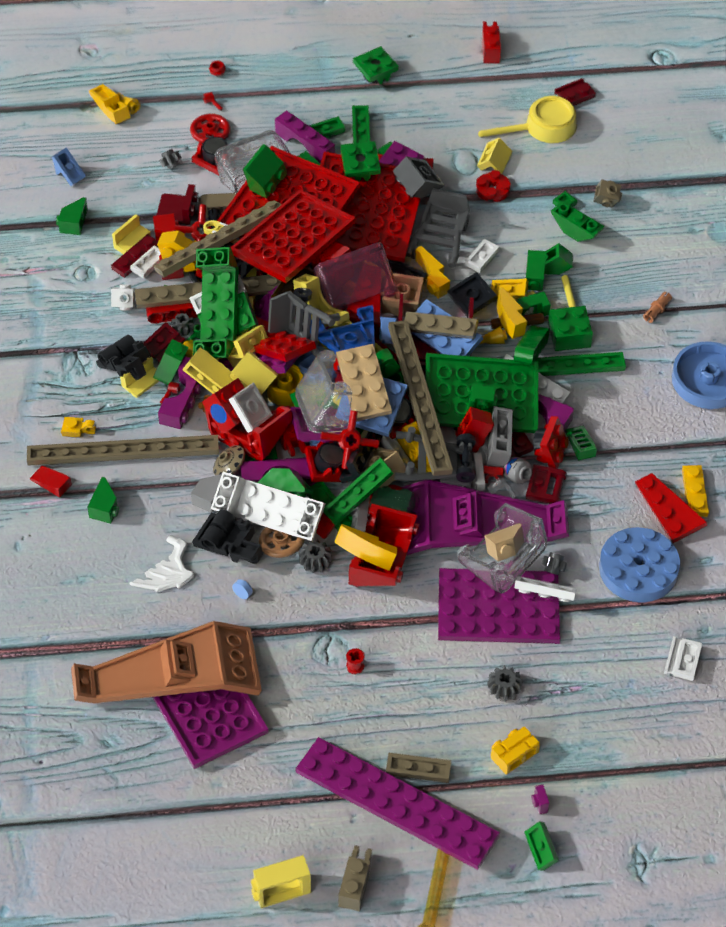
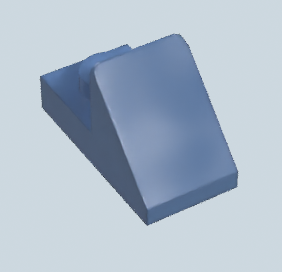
(67, 165)

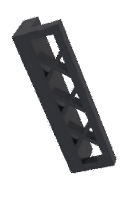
(359, 459)

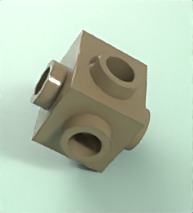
(607, 193)

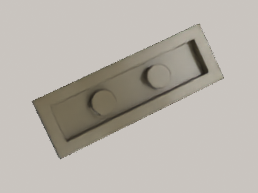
(418, 767)

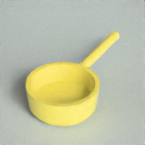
(548, 120)

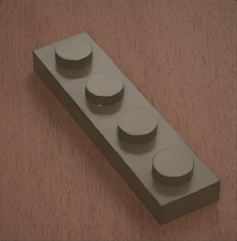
(442, 325)

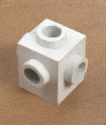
(117, 297)

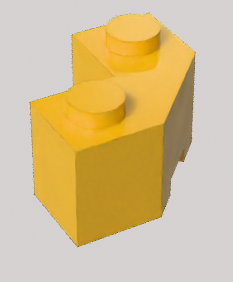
(172, 242)

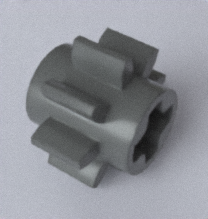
(170, 158)
(183, 324)
(554, 563)

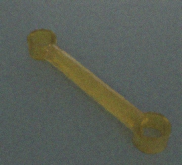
(435, 889)

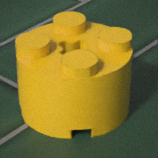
(283, 385)

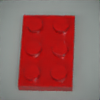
(284, 346)

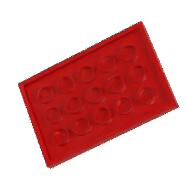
(292, 236)

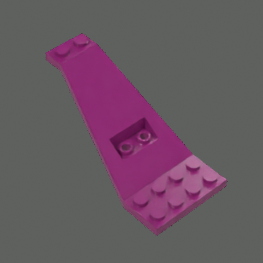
(443, 515)

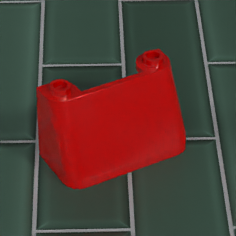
(261, 439)
(392, 528)

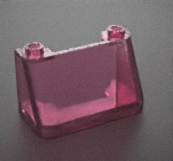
(356, 276)

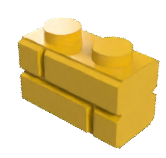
(514, 749)

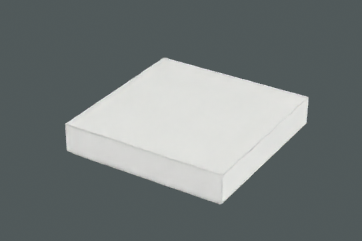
(250, 407)

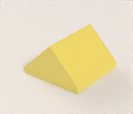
(253, 370)

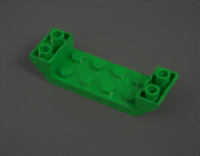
(218, 301)

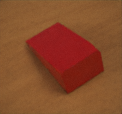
(52, 480)

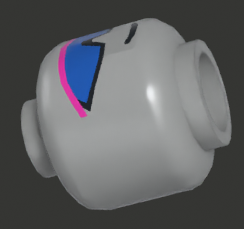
(517, 470)

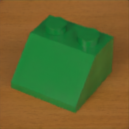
(264, 171)

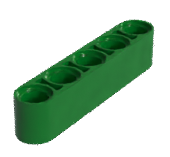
(531, 344)

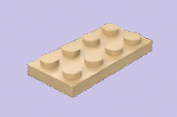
(363, 375)

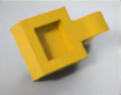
(76, 426)

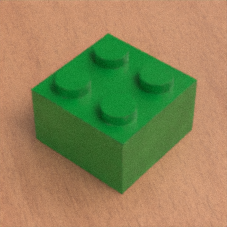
(570, 328)

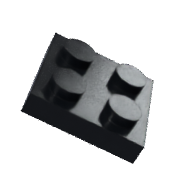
(473, 287)

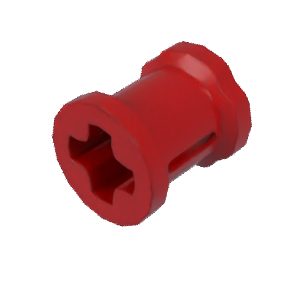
(355, 661)

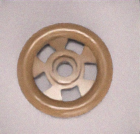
(279, 541)

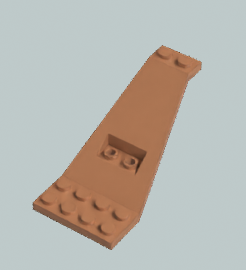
(192, 661)

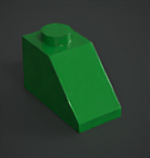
(72, 217)
(558, 260)
(535, 269)
(170, 362)
(103, 503)

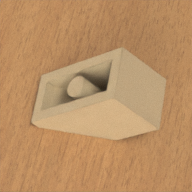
(505, 542)

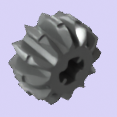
(315, 556)
(504, 683)

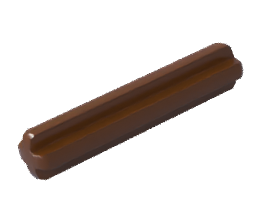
(532, 319)

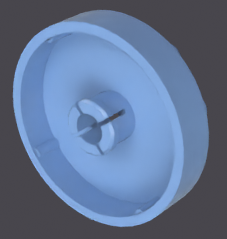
(701, 375)
(623, 568)

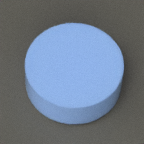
(242, 589)

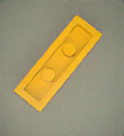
(695, 489)

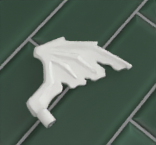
(167, 573)

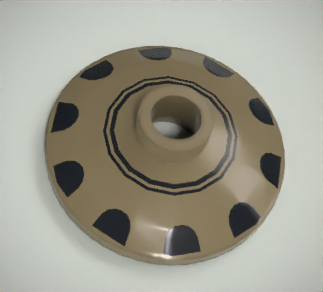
(229, 460)

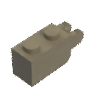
(355, 880)

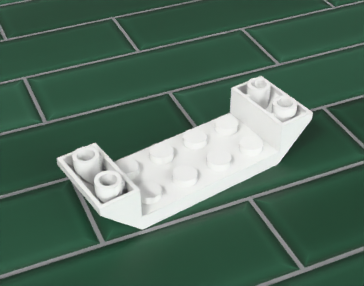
(268, 506)

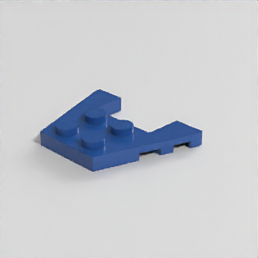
(349, 335)

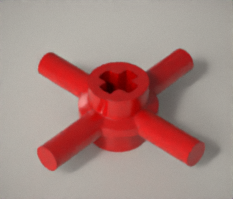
(198, 224)
(341, 438)

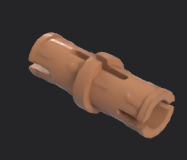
(657, 307)

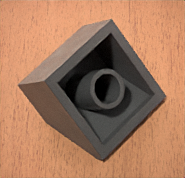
(417, 177)

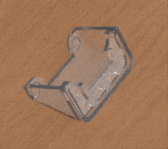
(235, 156)
(324, 403)
(503, 573)

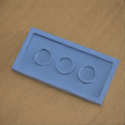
(445, 344)

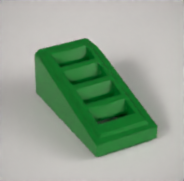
(584, 453)

